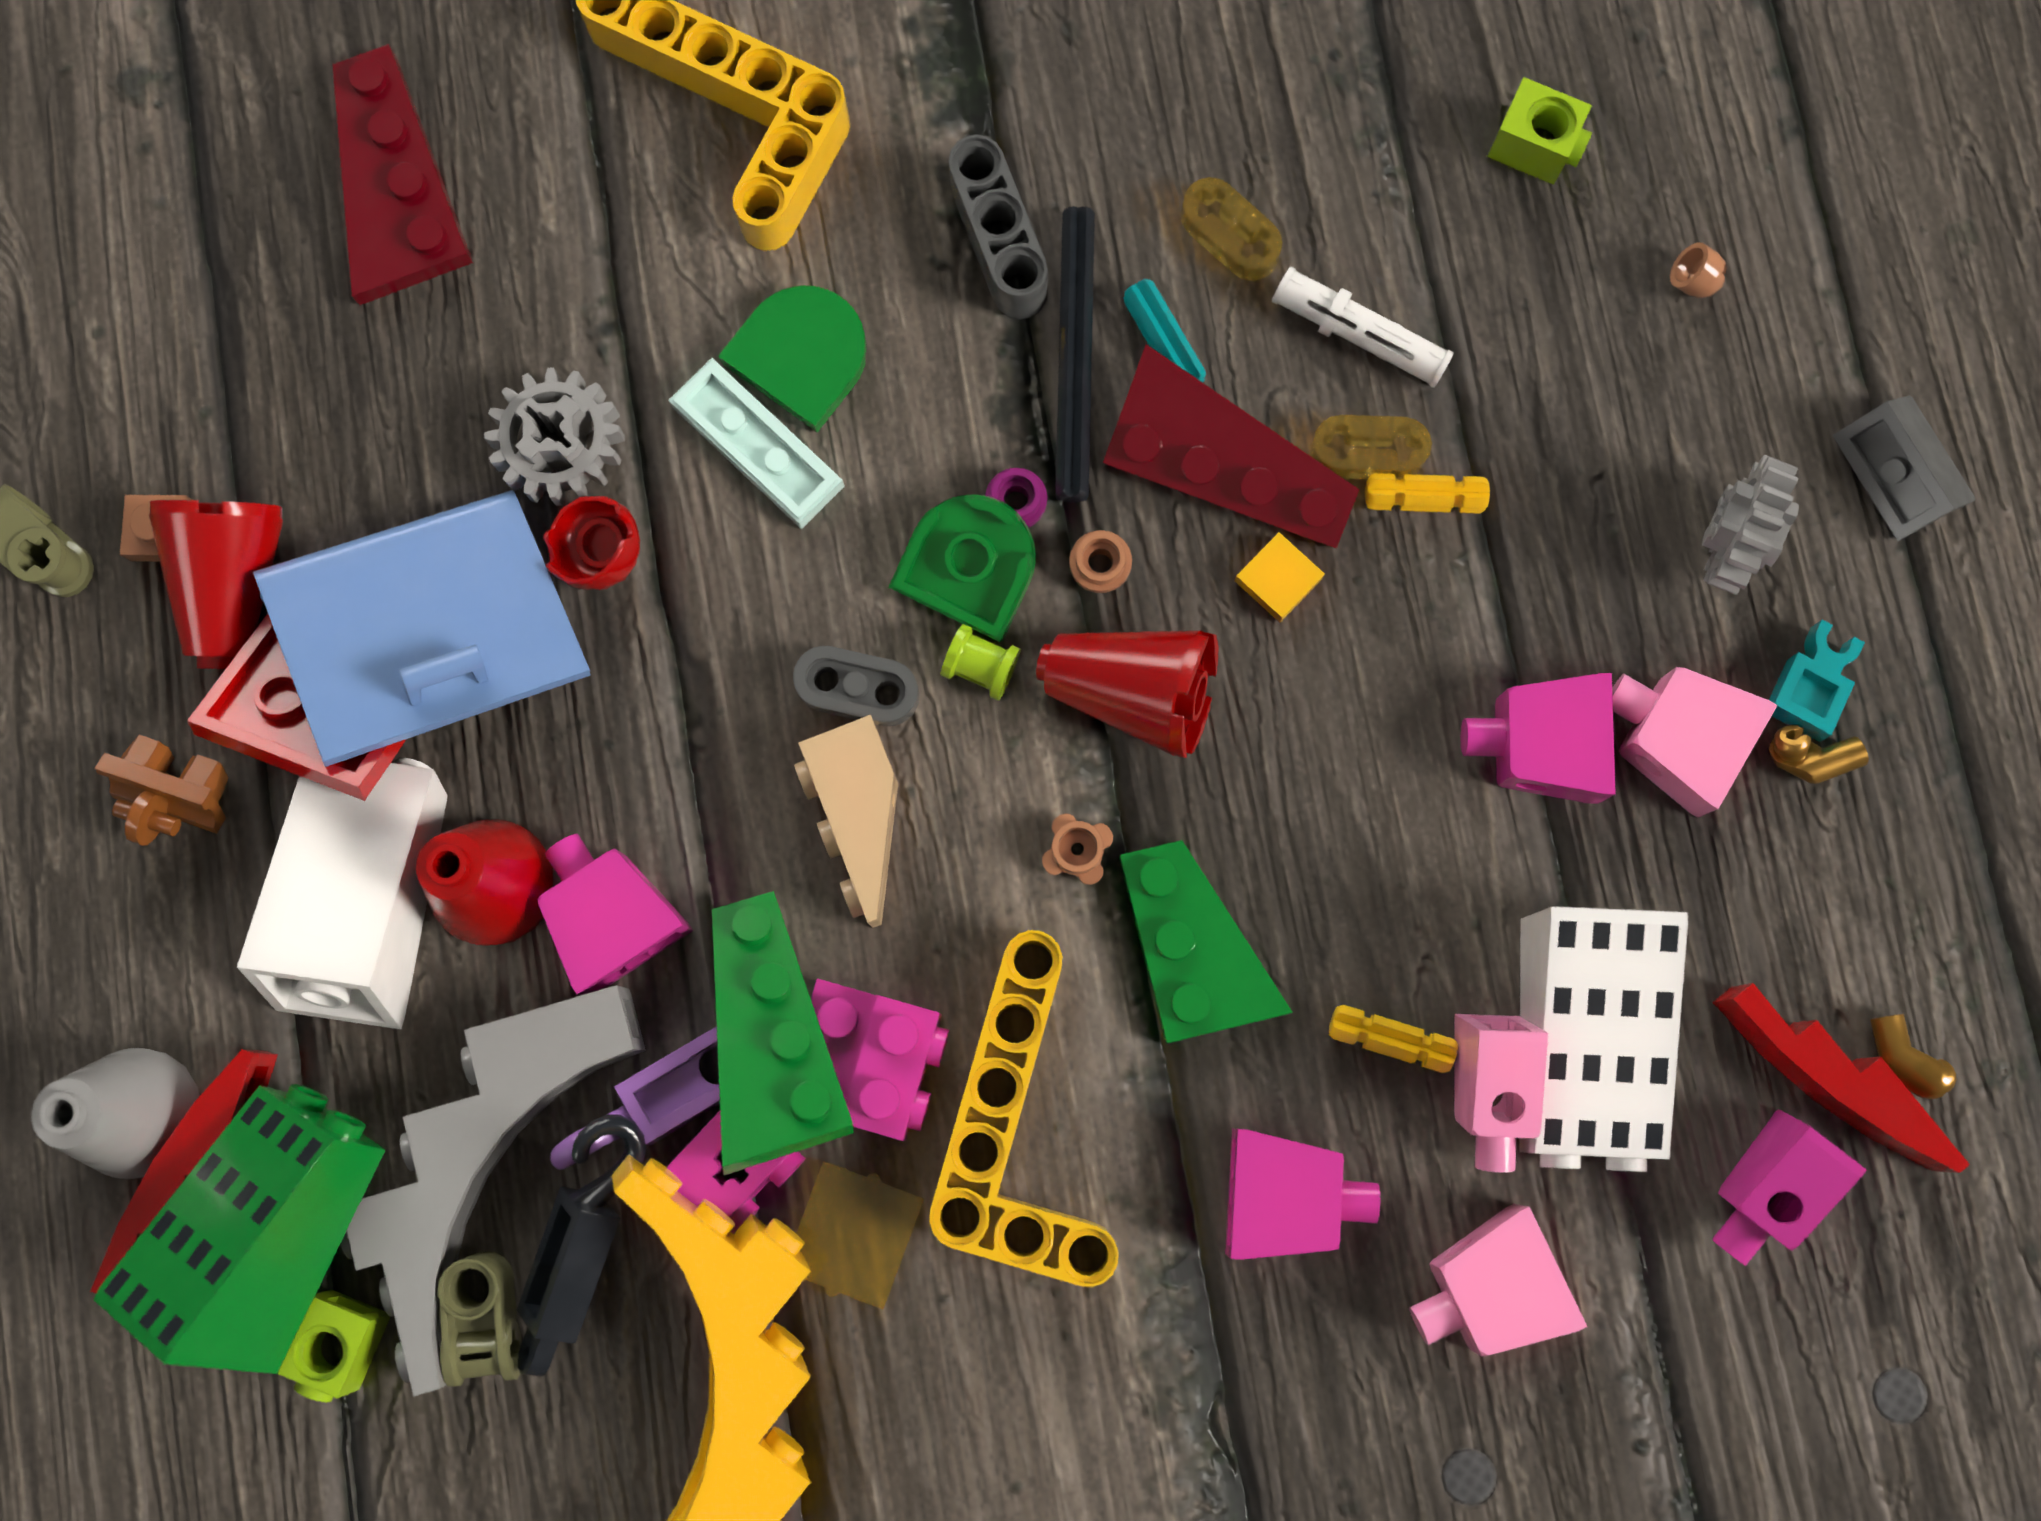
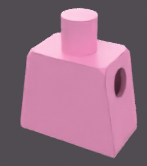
(1690, 734)
(1496, 1058)
(1499, 1288)

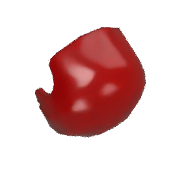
(592, 543)

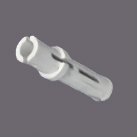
(1361, 326)

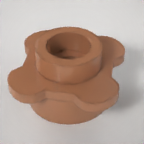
(1092, 838)

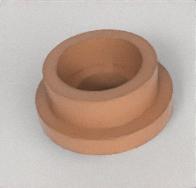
(1100, 543)

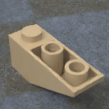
(859, 799)

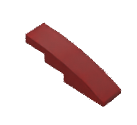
(1858, 1091)
(186, 1147)

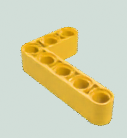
(734, 85)
(1001, 1124)

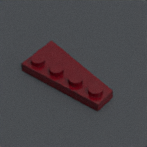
(392, 190)
(1212, 449)

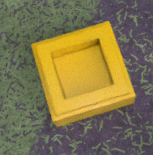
(1279, 577)

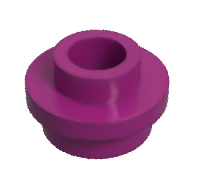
(1025, 482)

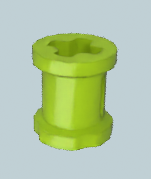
(980, 662)

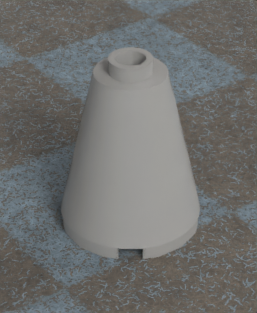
(116, 1110)

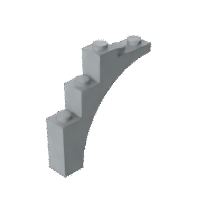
(455, 1146)

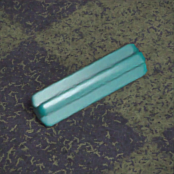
(1161, 327)

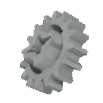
(542, 455)
(1750, 524)

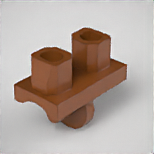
(159, 801)

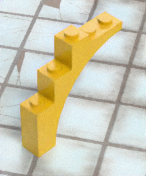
(752, 1369)

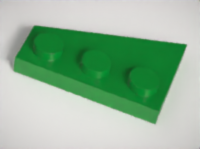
(1193, 949)

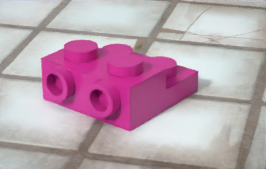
(880, 1055)

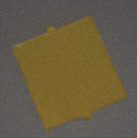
(856, 1233)

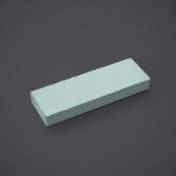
(756, 443)

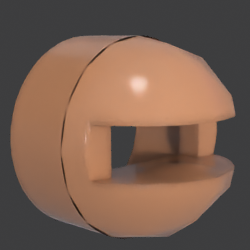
(1698, 271)

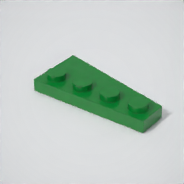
(771, 1052)

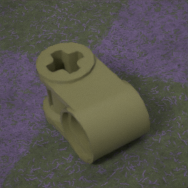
(39, 549)
(479, 1325)

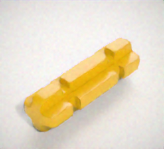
(1427, 493)
(1393, 1038)

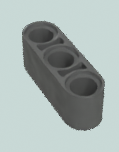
(991, 201)

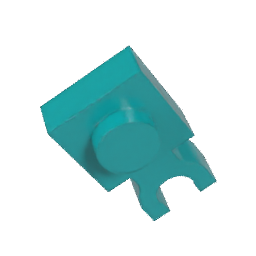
(1811, 685)

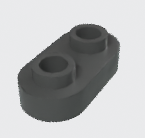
(858, 685)

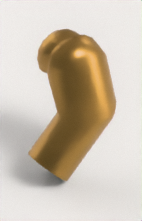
(1811, 762)
(1917, 1071)

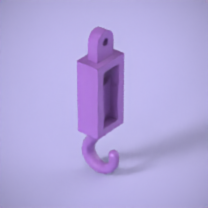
(658, 1098)

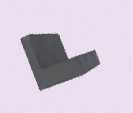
(1903, 466)

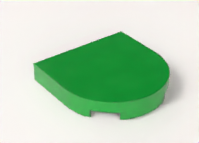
(800, 351)
(969, 562)

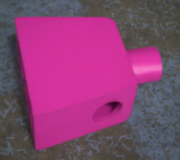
(1550, 738)
(605, 915)
(1802, 1172)
(1290, 1197)

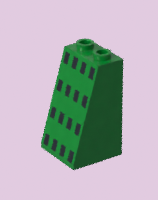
(246, 1236)

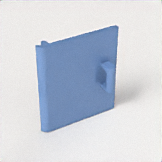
(420, 626)

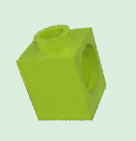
(1547, 109)
(359, 1331)

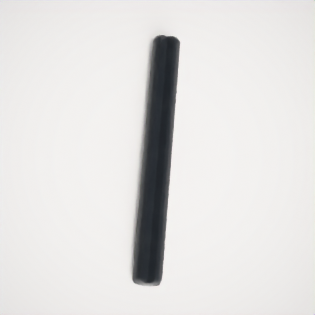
(1075, 355)

